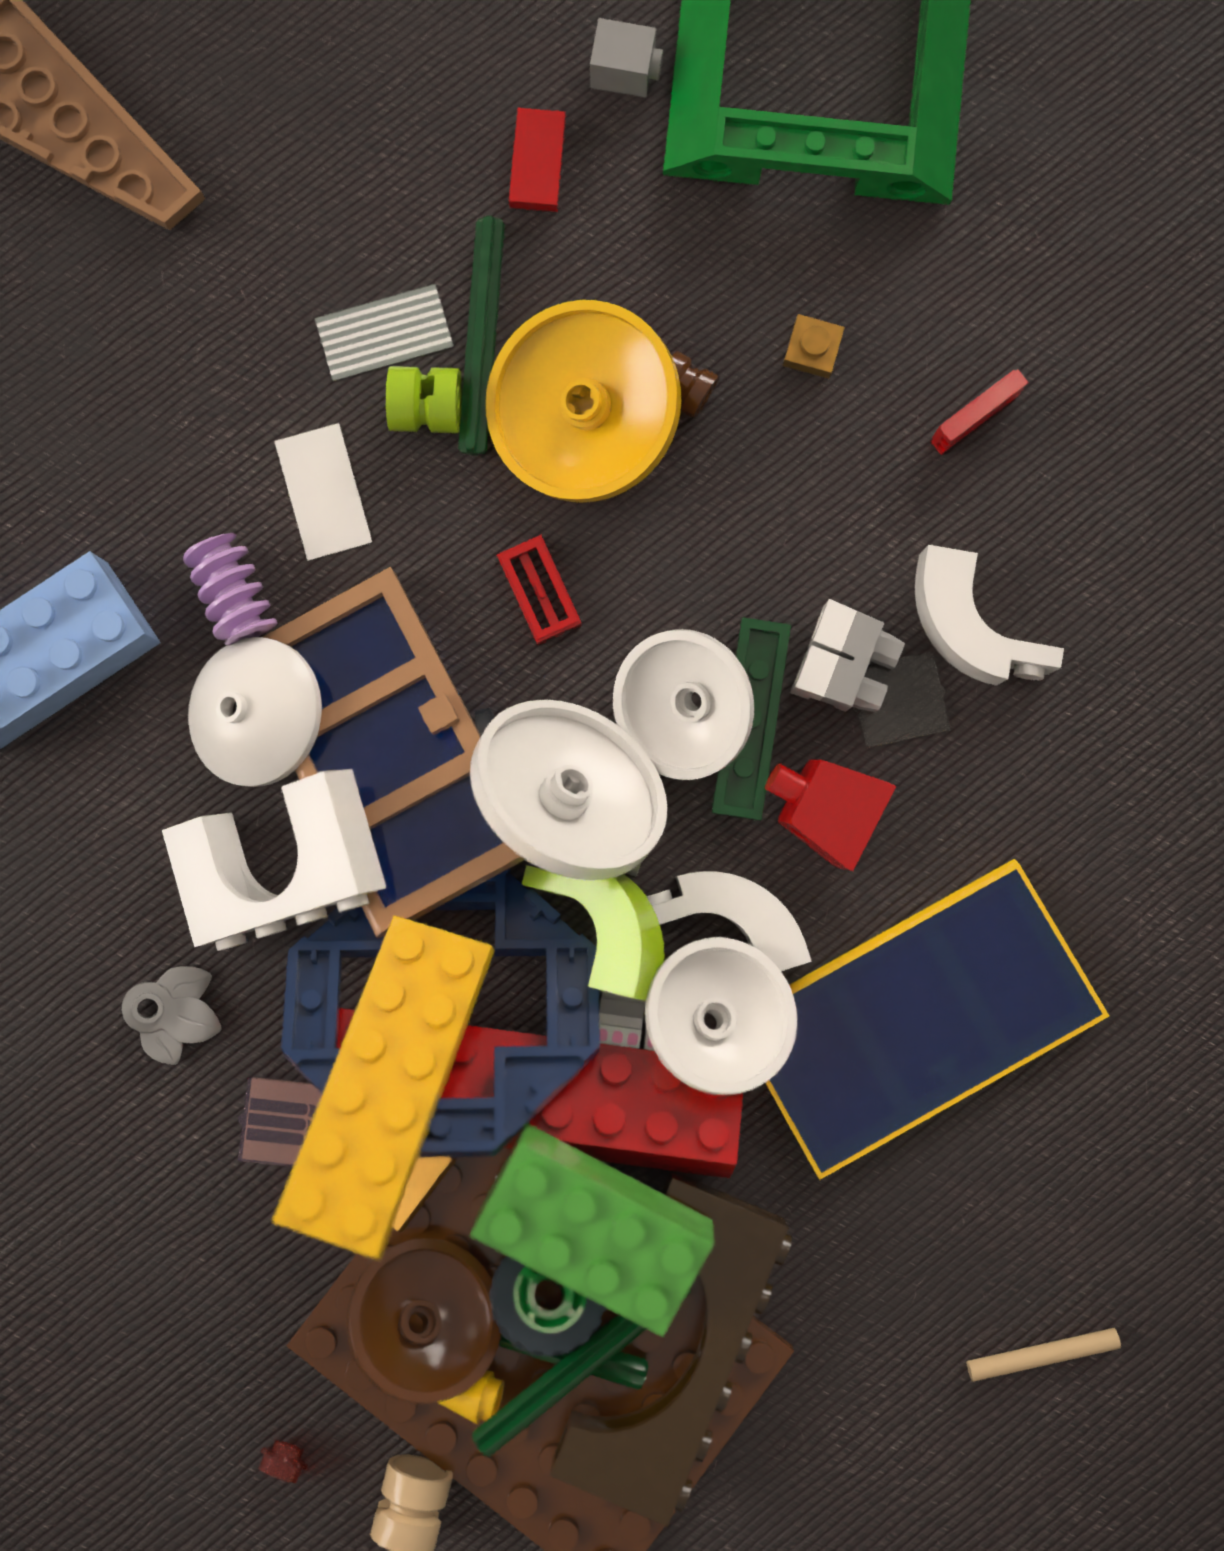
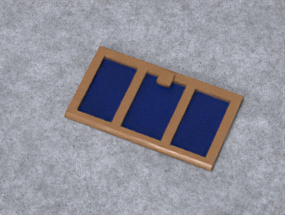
(405, 738)

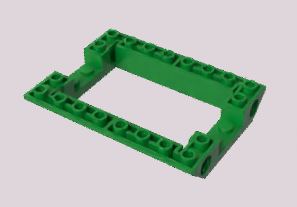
(884, 158)

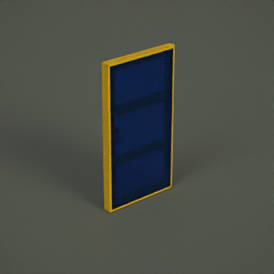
(928, 1017)

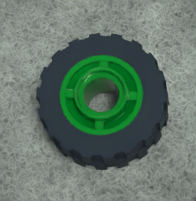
(531, 1326)

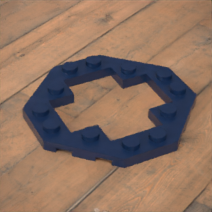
(523, 1075)

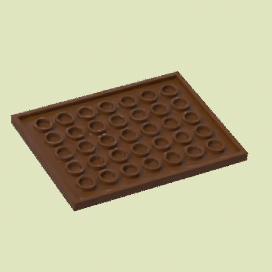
(518, 1475)

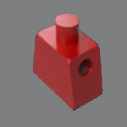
(830, 808)

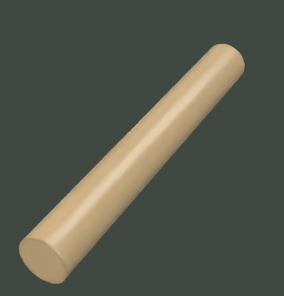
(1043, 1354)

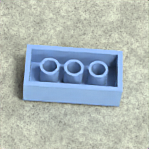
(65, 642)

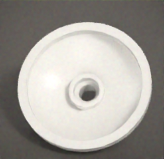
(657, 707)
(274, 713)
(751, 1011)

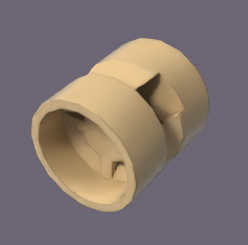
(409, 1512)

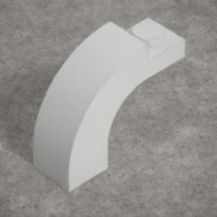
(958, 631)
(746, 904)

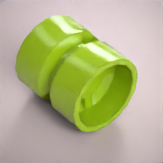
(423, 399)

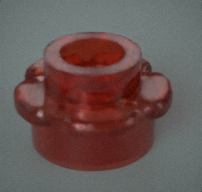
(283, 1461)

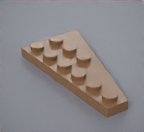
(77, 127)

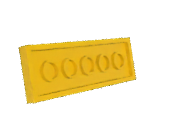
(384, 1088)

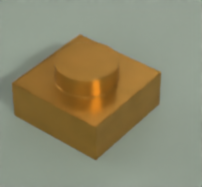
(813, 346)

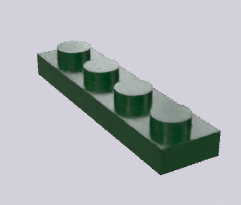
(742, 783)

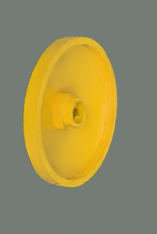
(583, 401)

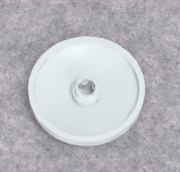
(568, 789)

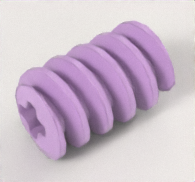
(226, 589)

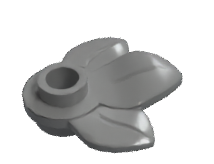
(179, 1013)

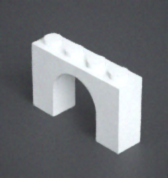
(333, 865)

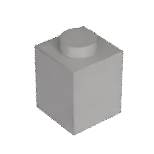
(624, 58)

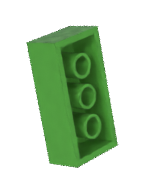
(594, 1229)

